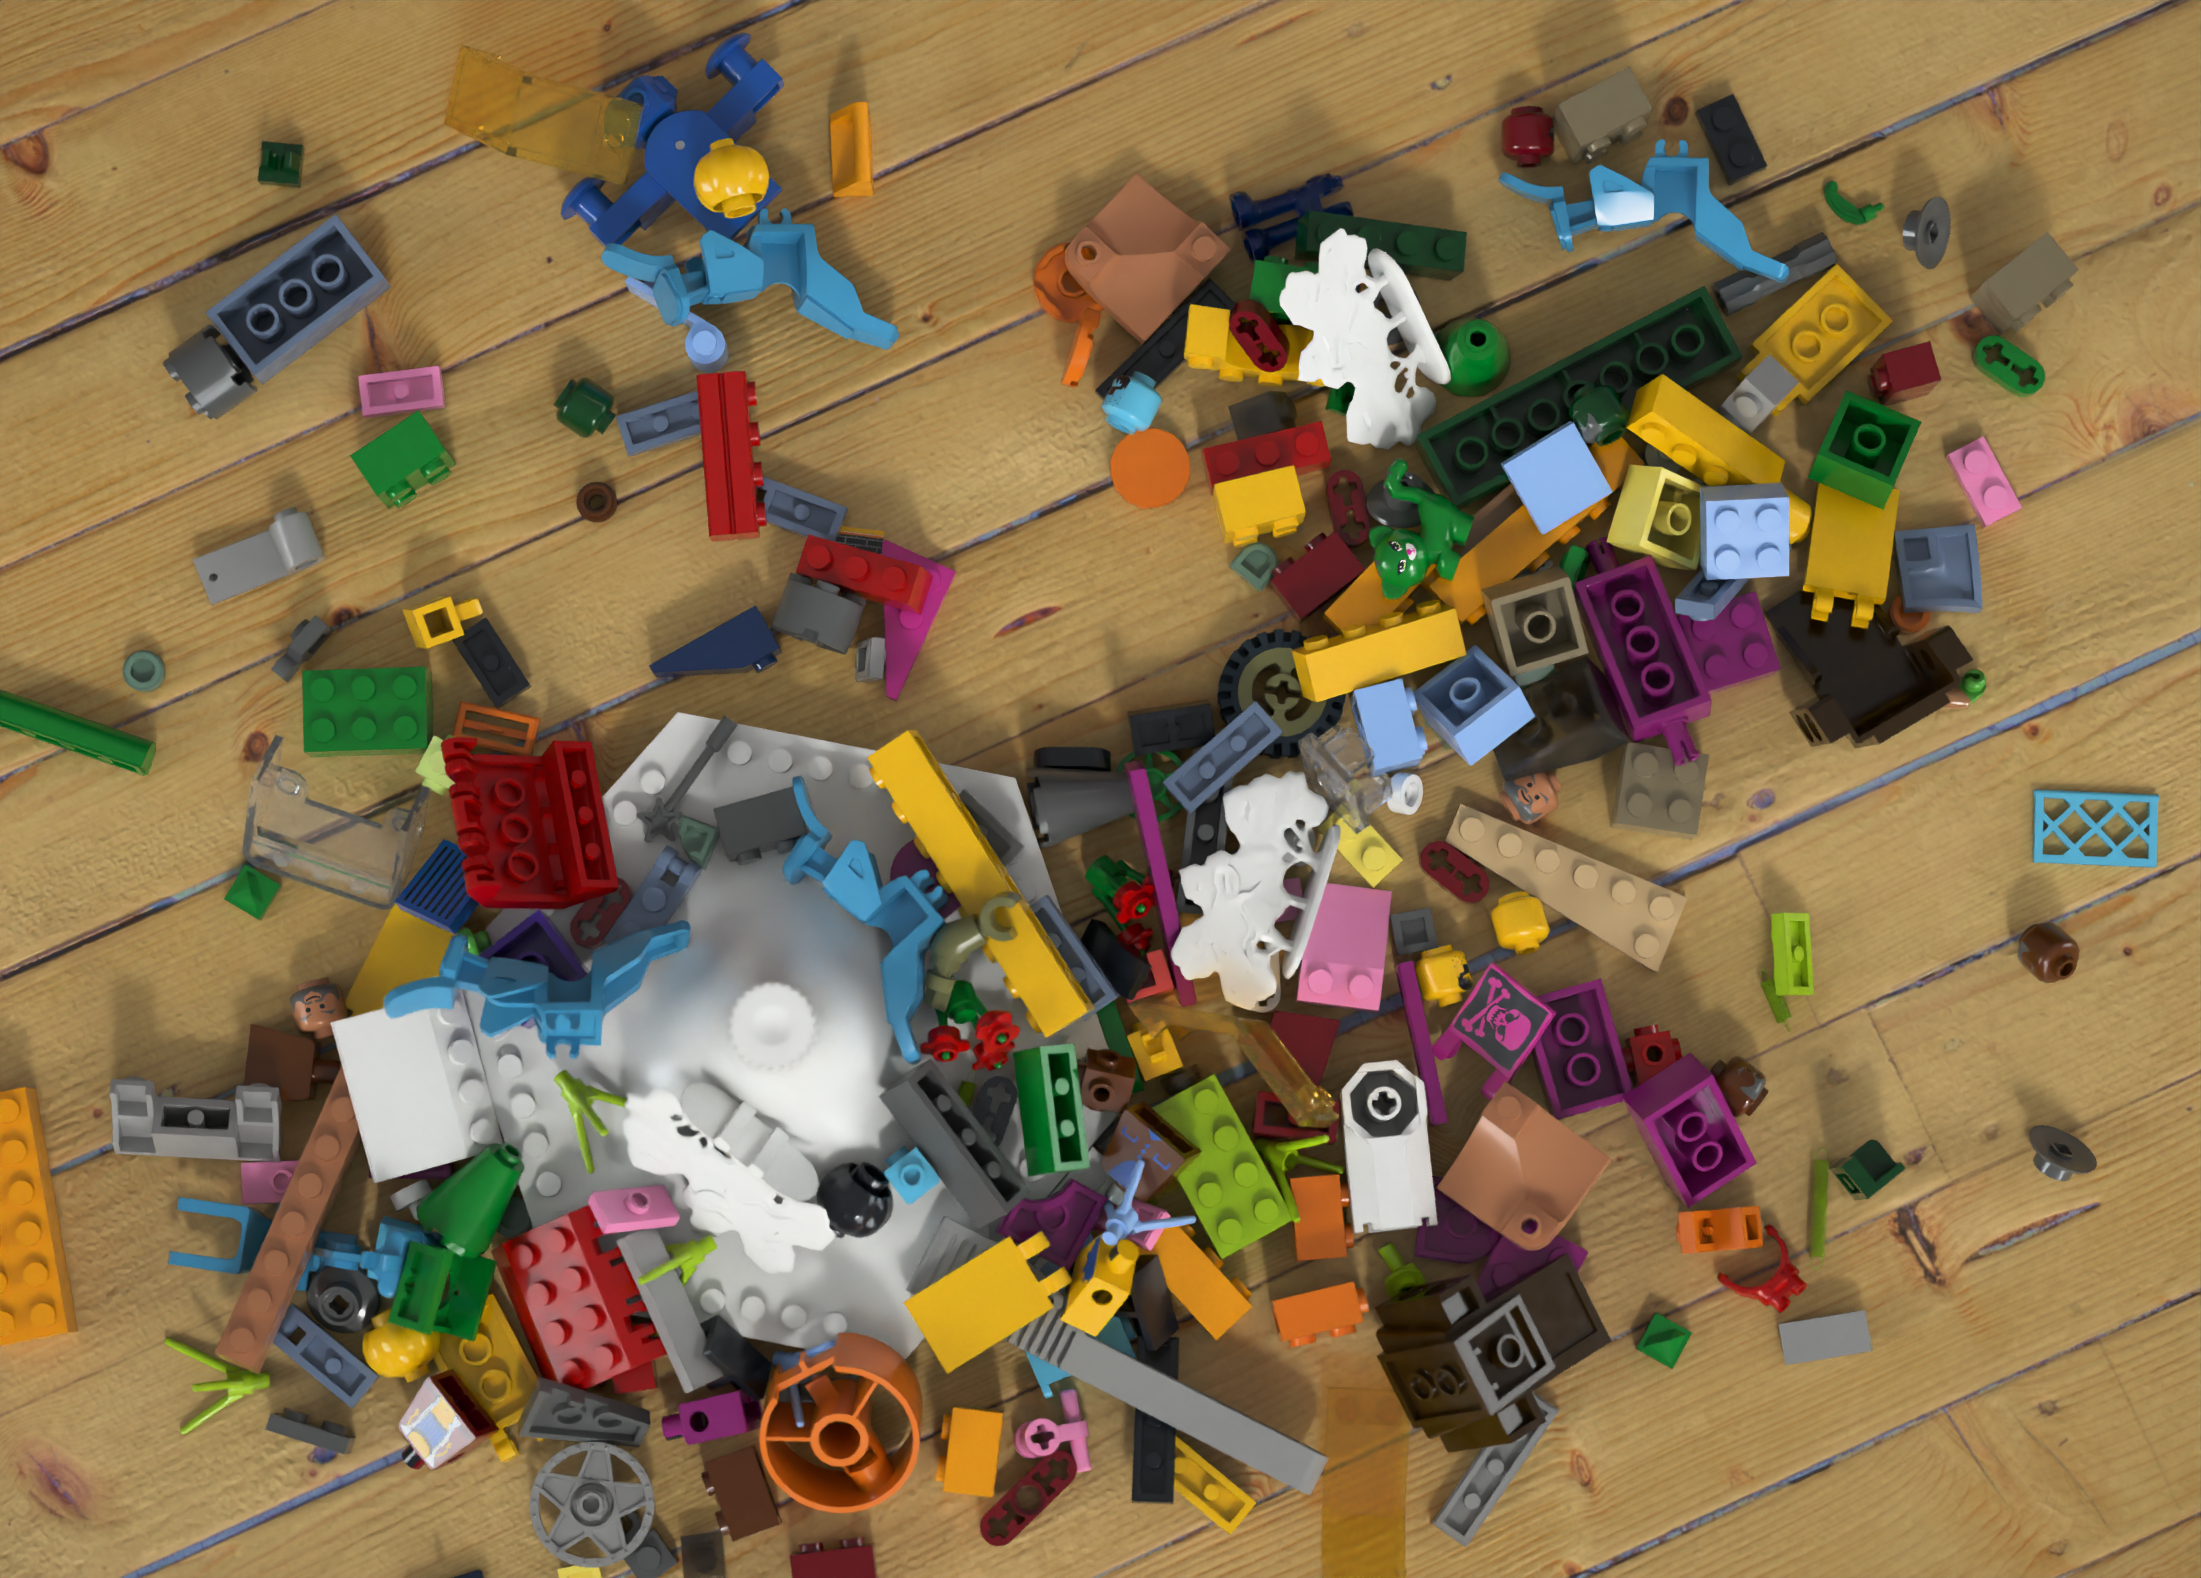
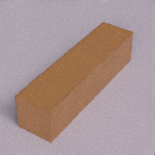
(1490, 518)

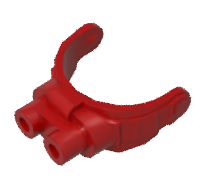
(1777, 1289)

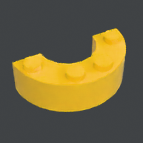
(1213, 347)

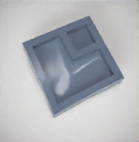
(1939, 569)

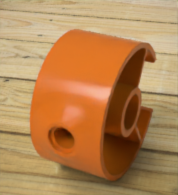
(868, 1471)

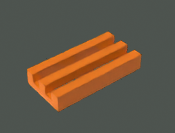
(529, 737)

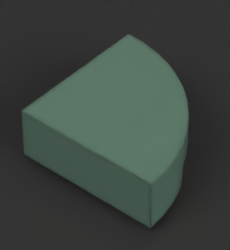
(698, 840)

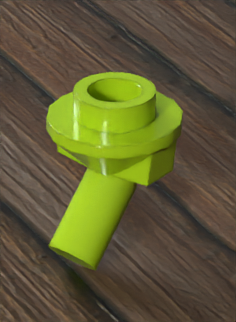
(1402, 1275)

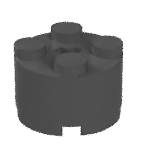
(211, 373)
(818, 614)

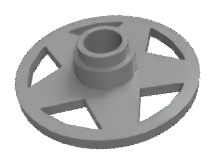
(592, 1504)

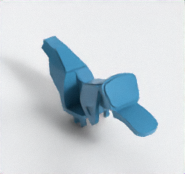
(1667, 187)
(737, 273)
(897, 908)
(523, 990)

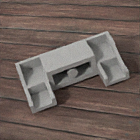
(196, 1127)

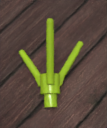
(580, 1100)
(1284, 1157)
(685, 1257)
(237, 1382)

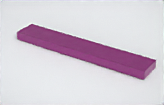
(1158, 874)

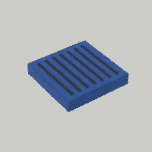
(439, 890)

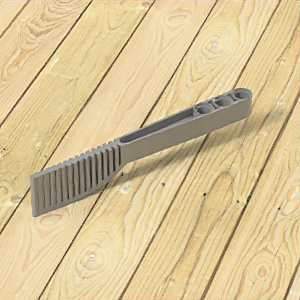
(1130, 1378)

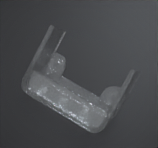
(325, 844)

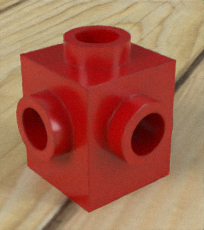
(1636, 1061)

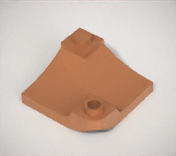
(1143, 257)
(1522, 1169)

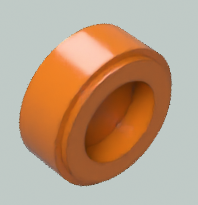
(1907, 622)

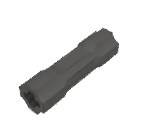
(1747, 287)

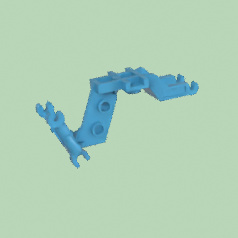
(330, 1250)

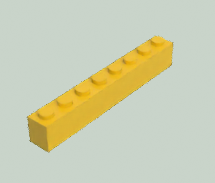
(975, 875)

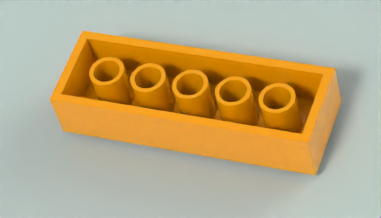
(33, 1264)

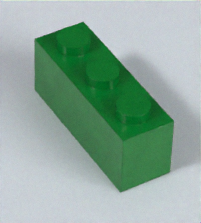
(1051, 1109)

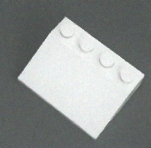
(416, 1088)

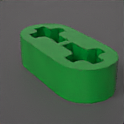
(2003, 374)

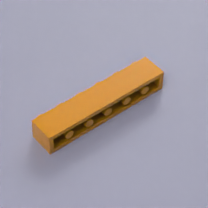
(1520, 545)

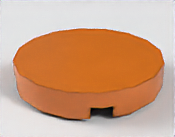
(1058, 290)
(1080, 348)
(1150, 468)

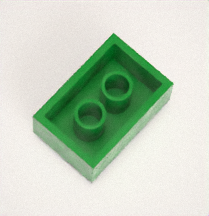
(367, 711)

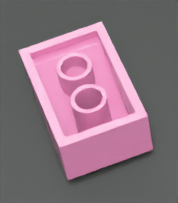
(1346, 950)

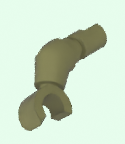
(957, 941)

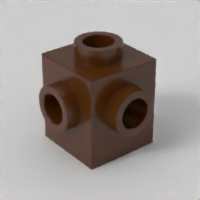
(1106, 1080)

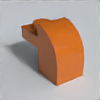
(1719, 1229)

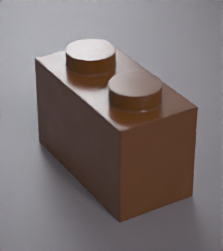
(741, 1493)

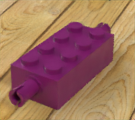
(1642, 650)

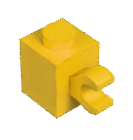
(439, 619)
(1153, 1055)

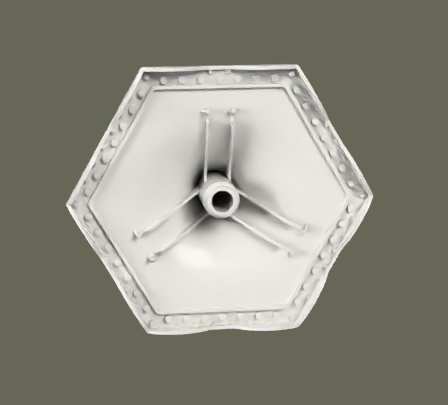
(777, 1012)

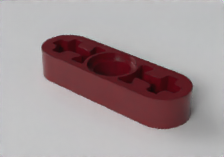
(1027, 1480)

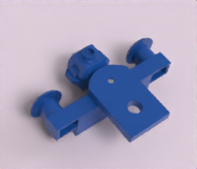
(675, 146)

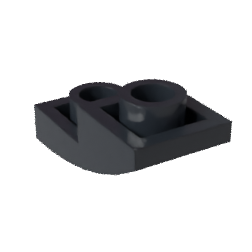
(1118, 961)

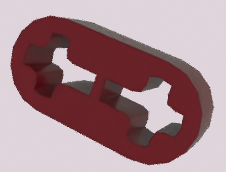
(1264, 333)
(1357, 507)
(1460, 864)
(590, 910)

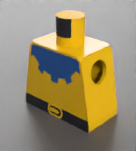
(1101, 1273)

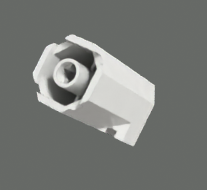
(1387, 1149)

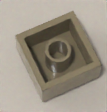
(1602, 116)
(2018, 288)
(1534, 621)
(1657, 794)

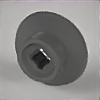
(1928, 232)
(1392, 511)
(2060, 1153)
(354, 1288)

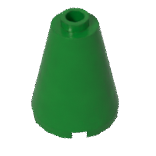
(1475, 355)
(473, 1200)

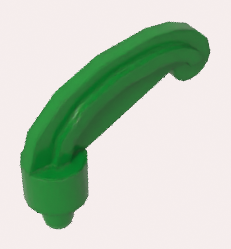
(1846, 210)

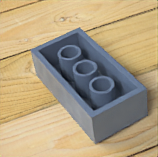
(298, 299)

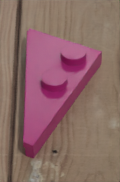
(907, 630)

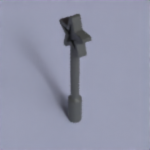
(663, 816)

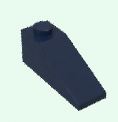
(730, 648)

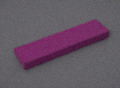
(1421, 1042)

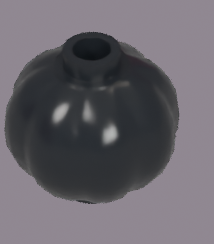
(855, 1203)

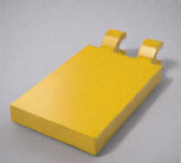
(1820, 335)
(1849, 553)
(402, 953)
(984, 1300)
(494, 1372)

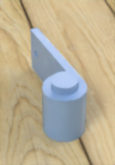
(703, 342)

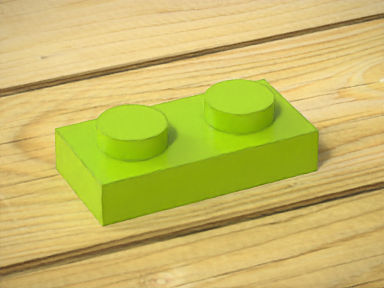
(1792, 954)

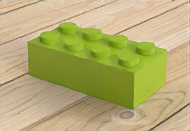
(1228, 1178)

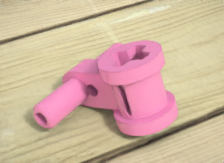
(1074, 1431)

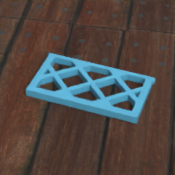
(2073, 854)

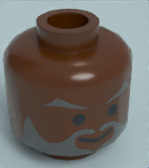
(2048, 952)
(1740, 1085)

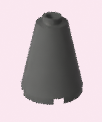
(1075, 801)

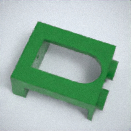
(428, 1271)

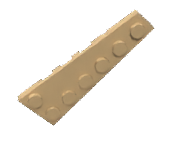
(1599, 898)

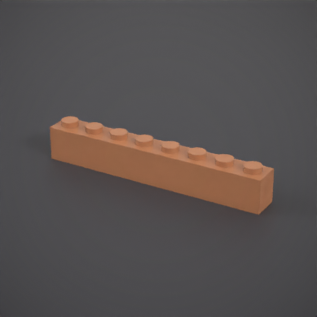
(293, 1232)

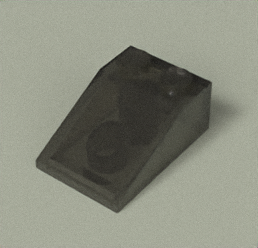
(1571, 724)

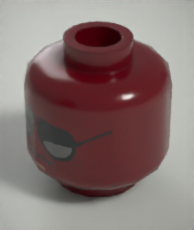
(1528, 136)

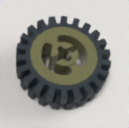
(1253, 658)

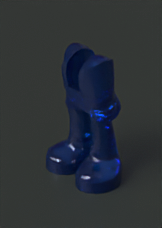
(1301, 199)

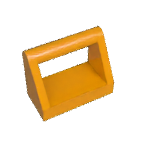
(852, 151)

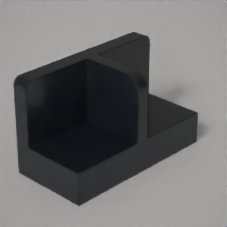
(1149, 1303)
(735, 1358)

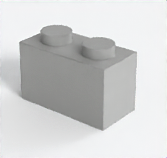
(1758, 395)

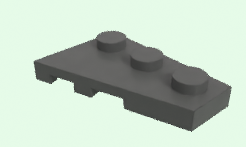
(581, 1416)

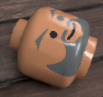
(1530, 796)
(316, 1006)

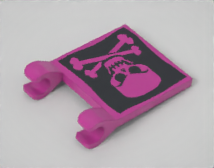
(1499, 1023)

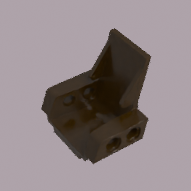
(1863, 676)
(1473, 1359)

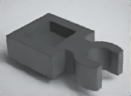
(306, 641)
(652, 1555)

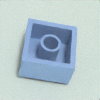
(1744, 531)
(1473, 705)
(1387, 726)

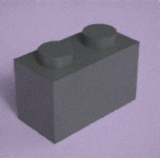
(760, 825)

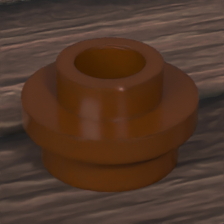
(590, 491)

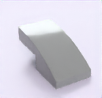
(1825, 1337)

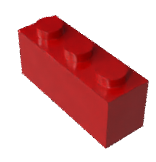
(1296, 446)
(865, 574)

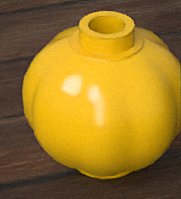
(731, 179)
(398, 1350)

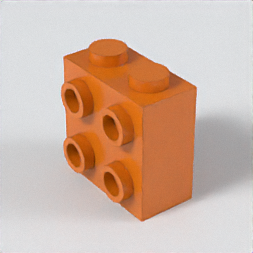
(1319, 1310)

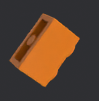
(1322, 1226)

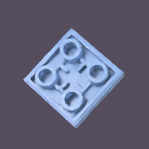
(1556, 477)

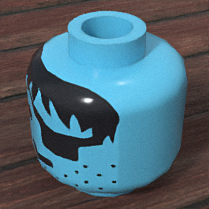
(1131, 403)

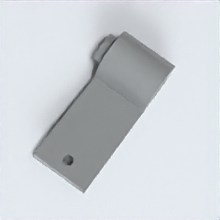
(261, 559)

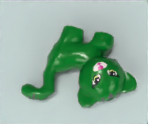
(1403, 554)

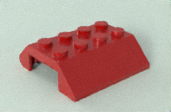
(530, 825)
(575, 1302)

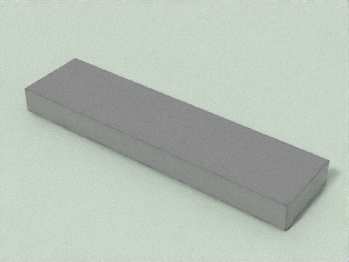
(669, 1309)
(1486, 1481)

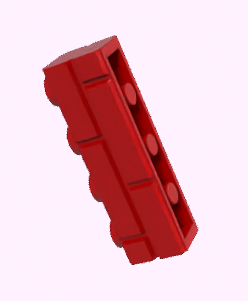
(729, 456)

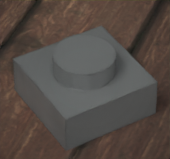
(1413, 931)

